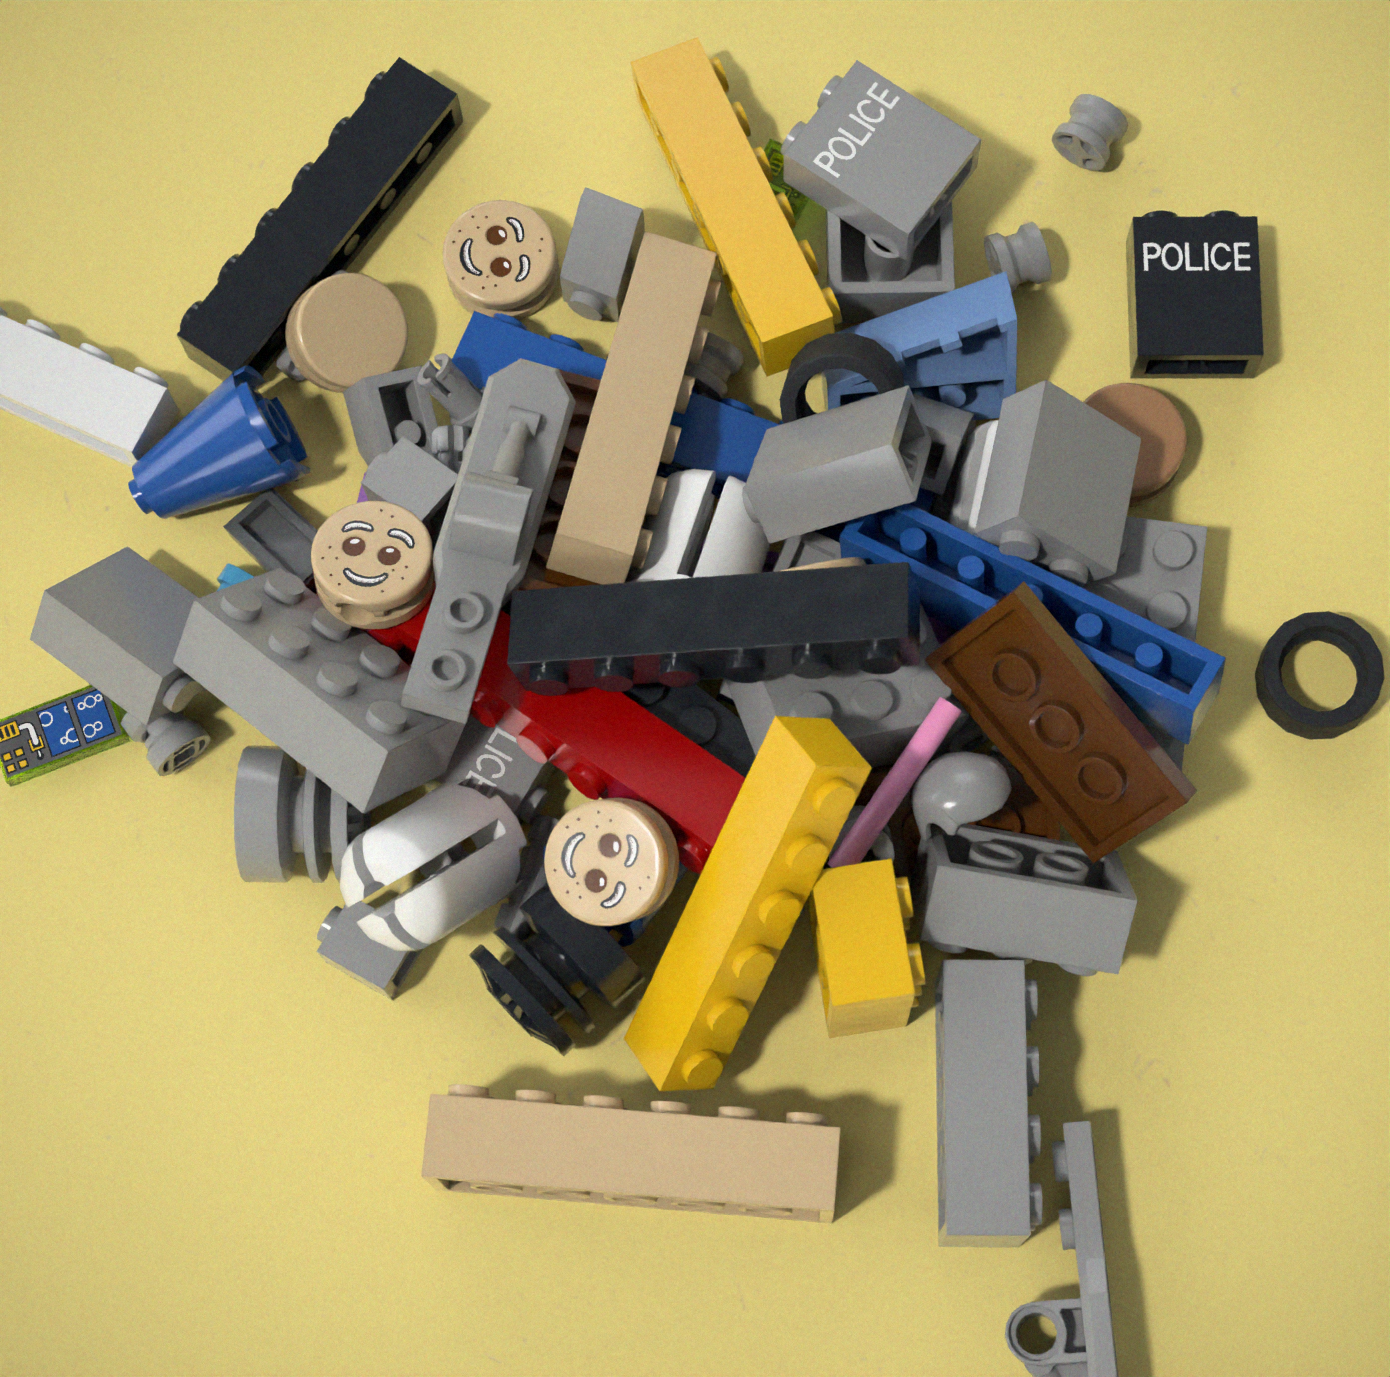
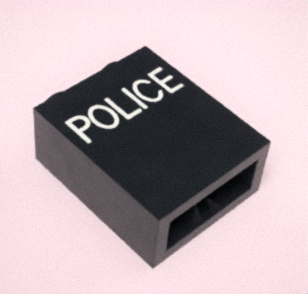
(1194, 296)

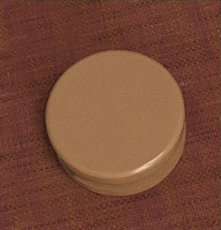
(1159, 427)

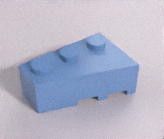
(948, 348)

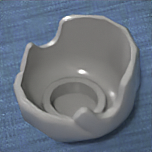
(958, 791)

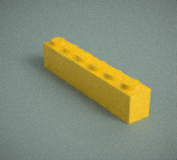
(733, 203)
(746, 902)

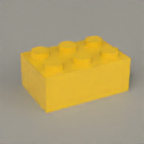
(861, 948)

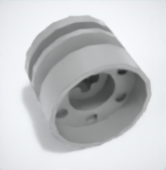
(289, 815)

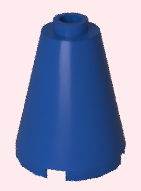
(220, 451)

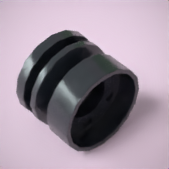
(556, 970)

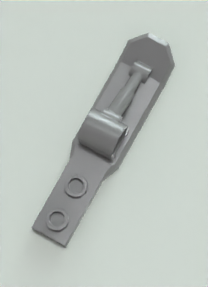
(488, 532)
(1082, 1324)

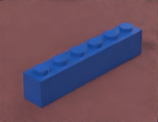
(960, 576)

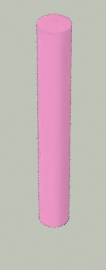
(896, 784)

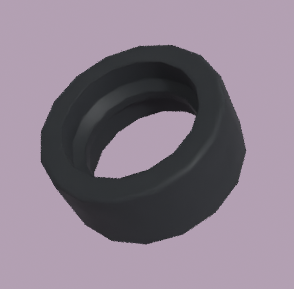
(836, 352)
(1347, 637)

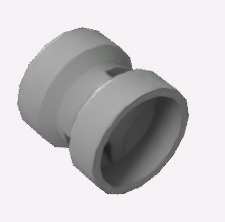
(170, 740)

